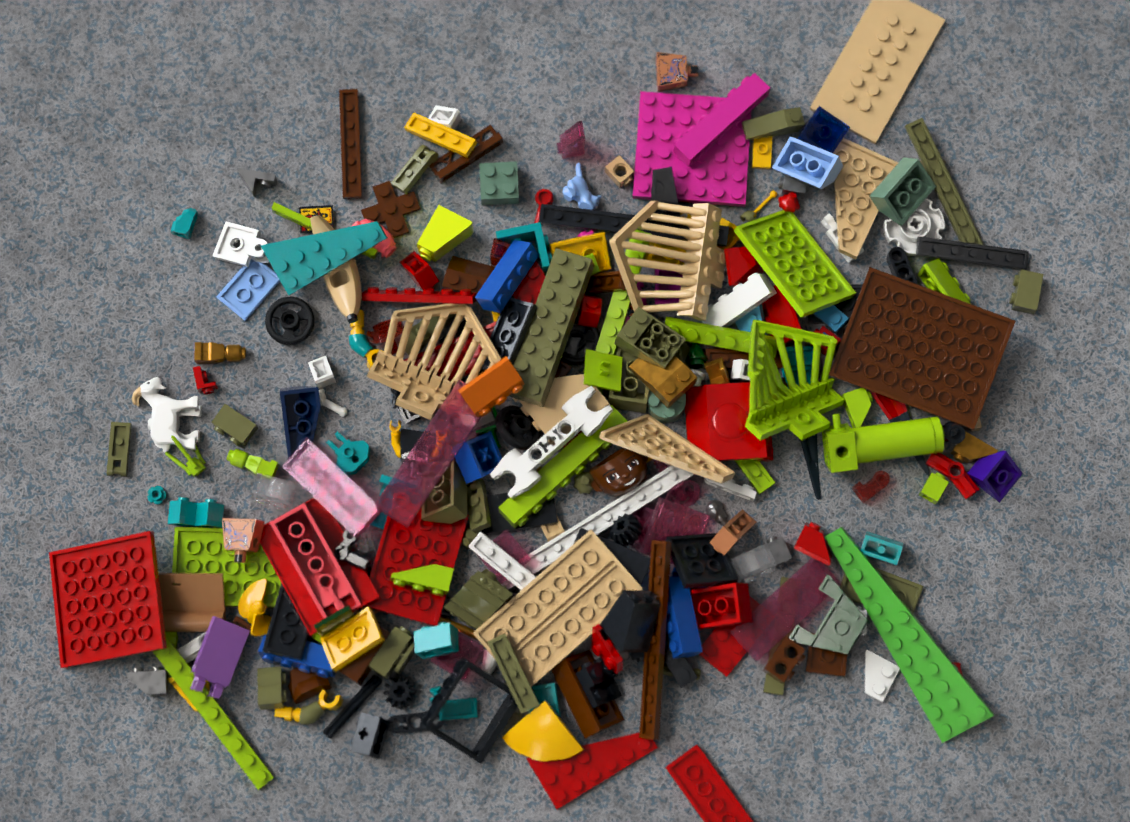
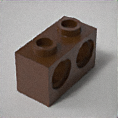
(780, 657)

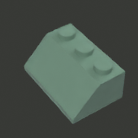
(903, 190)

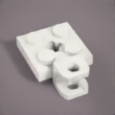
(248, 249)

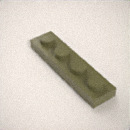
(513, 673)

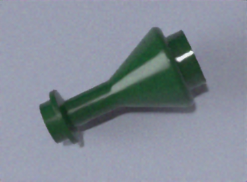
(696, 356)

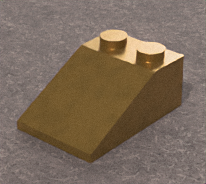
(665, 383)

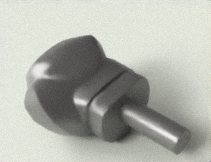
(715, 511)

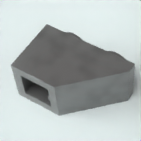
(150, 682)

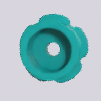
(161, 495)

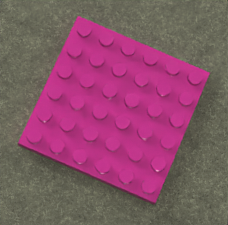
(715, 177)

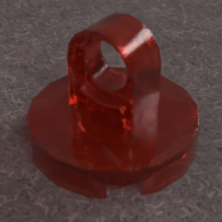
(380, 333)

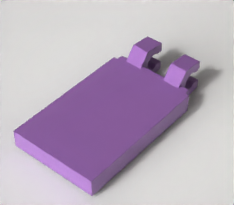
(218, 656)

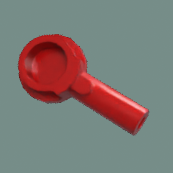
(543, 196)

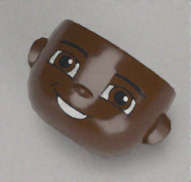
(619, 472)

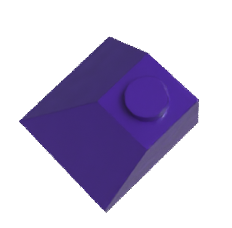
(995, 474)

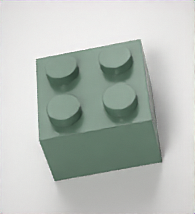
(499, 183)

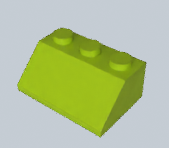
(937, 278)

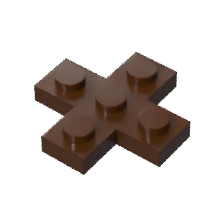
(391, 208)

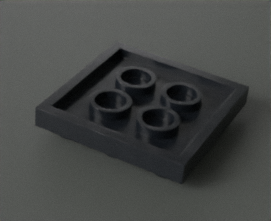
(699, 562)

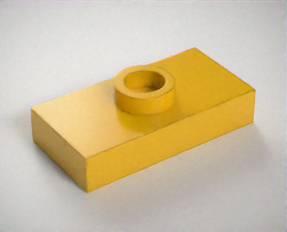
(762, 153)

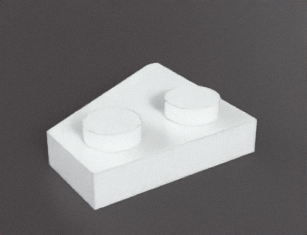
(878, 675)

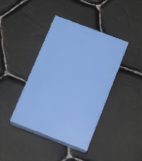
(248, 289)

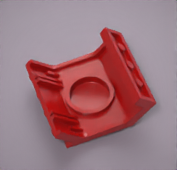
(717, 423)

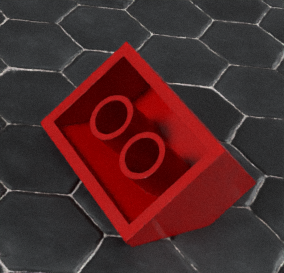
(781, 312)

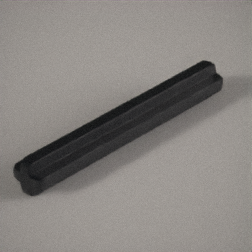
(352, 706)

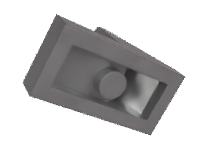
(252, 177)

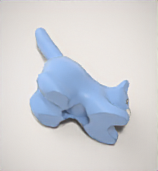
(578, 191)

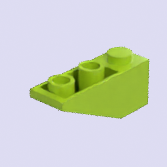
(430, 577)

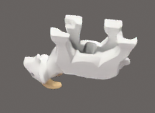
(166, 415)

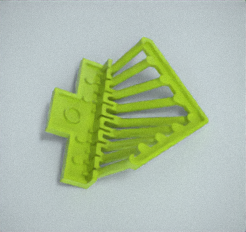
(793, 407)

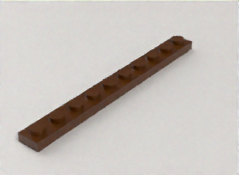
(654, 657)

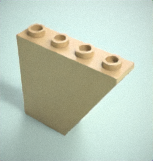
(561, 391)

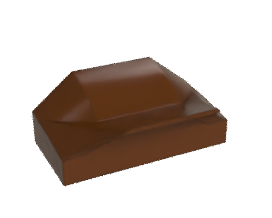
(306, 685)

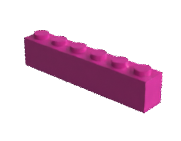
(721, 119)

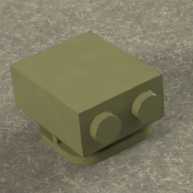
(394, 653)

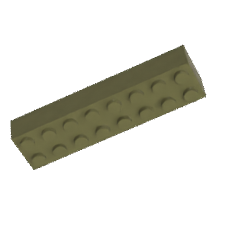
(551, 324)

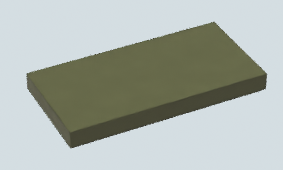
(906, 590)

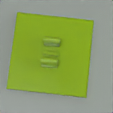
(602, 370)

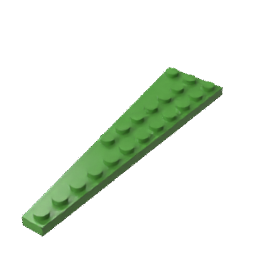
(934, 680)

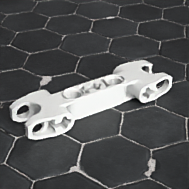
(577, 417)

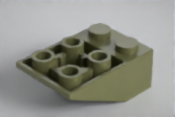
(649, 339)

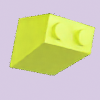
(443, 234)

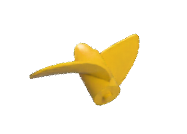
(253, 608)

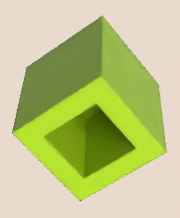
(933, 487)

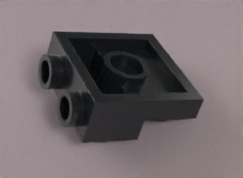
(598, 683)

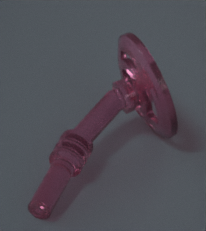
(679, 489)

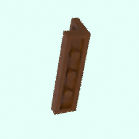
(463, 162)

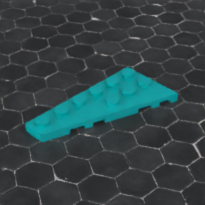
(313, 256)

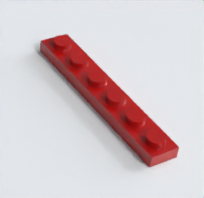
(428, 295)

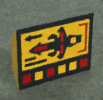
(324, 211)

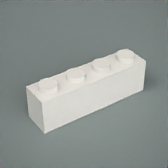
(740, 301)

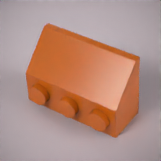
(492, 387)

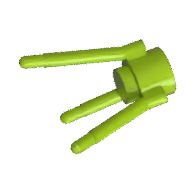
(195, 465)

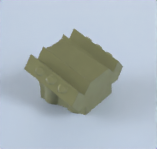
(478, 599)

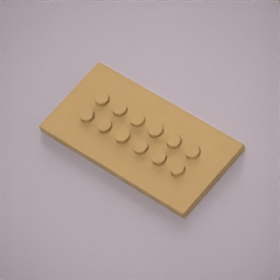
(878, 65)
(560, 606)

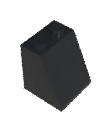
(632, 620)

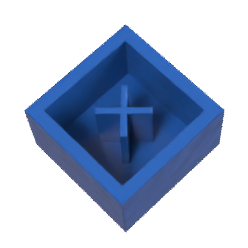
(478, 457)

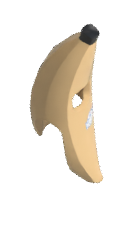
(343, 281)

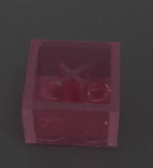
(467, 649)

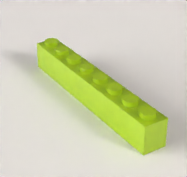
(558, 473)

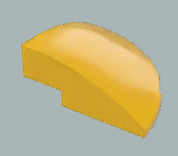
(543, 736)

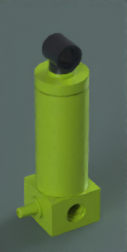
(885, 441)

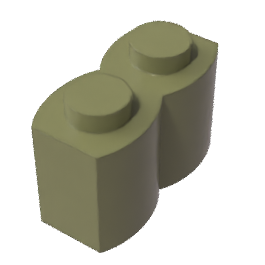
(270, 688)

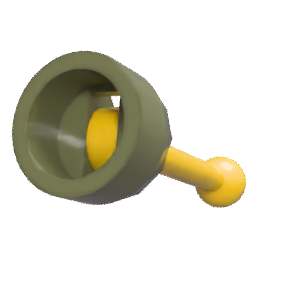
(751, 215)

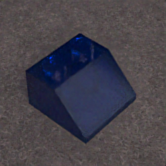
(823, 130)

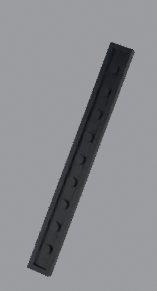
(607, 221)

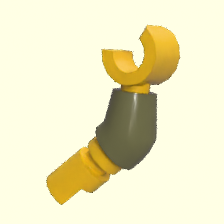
(311, 713)

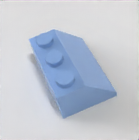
(808, 163)

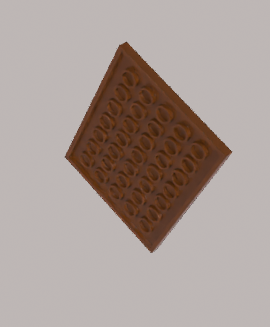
(922, 348)

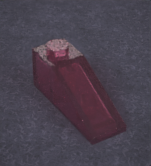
(572, 142)

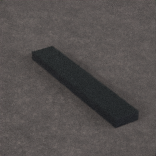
(972, 253)

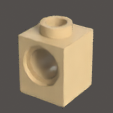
(619, 164)

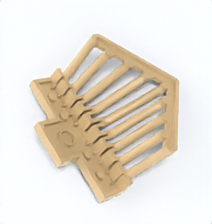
(702, 260)
(424, 390)

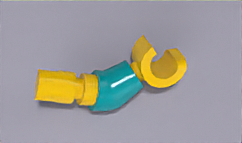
(359, 342)

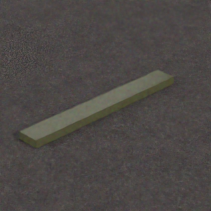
(944, 184)

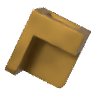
(717, 371)

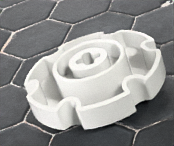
(929, 223)

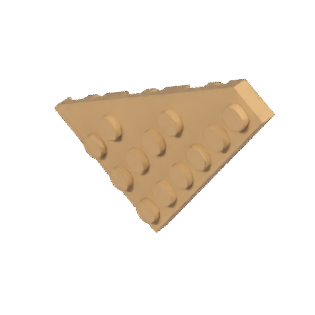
(856, 181)
(661, 443)

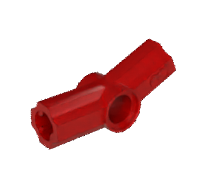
(962, 482)

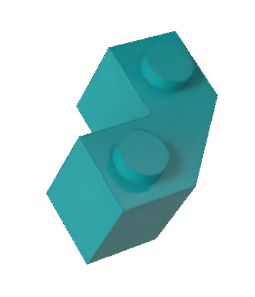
(188, 514)

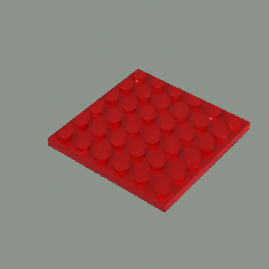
(107, 600)

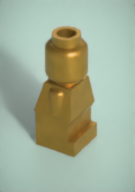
(214, 353)

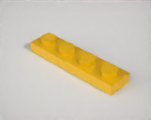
(440, 135)

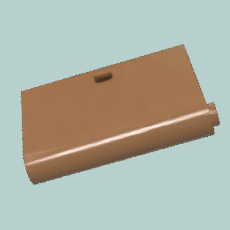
(191, 600)

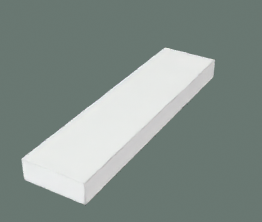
(501, 561)

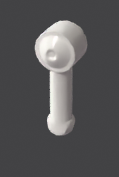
(342, 411)

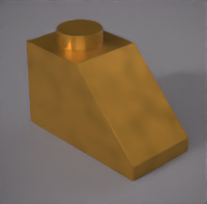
(971, 449)

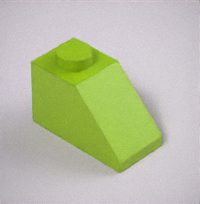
(857, 405)

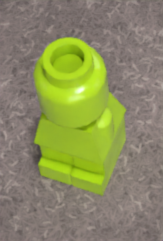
(252, 463)

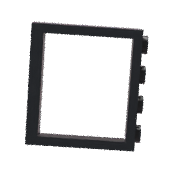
(494, 728)

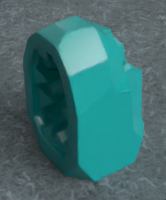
(185, 223)

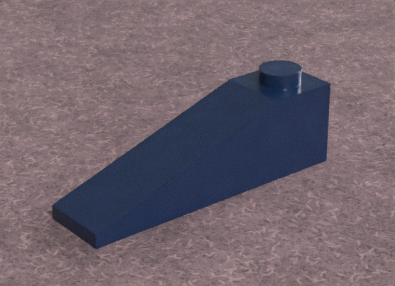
(300, 414)

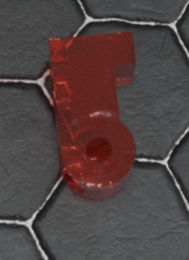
(872, 487)

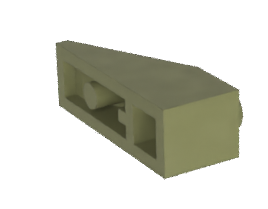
(774, 124)

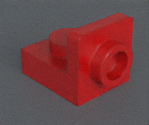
(200, 378)

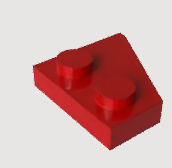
(606, 650)

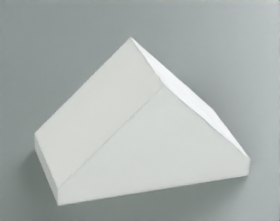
(446, 116)
(321, 372)

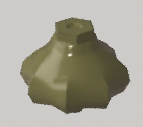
(583, 482)
(468, 537)

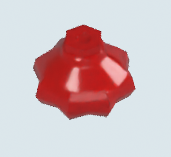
(789, 202)

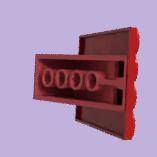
(314, 576)

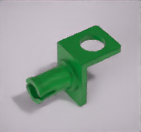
(491, 428)

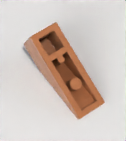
(732, 532)

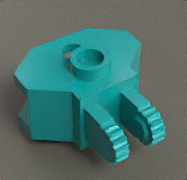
(349, 452)

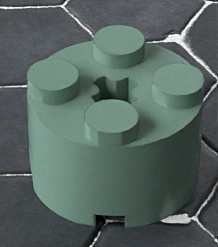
(664, 414)

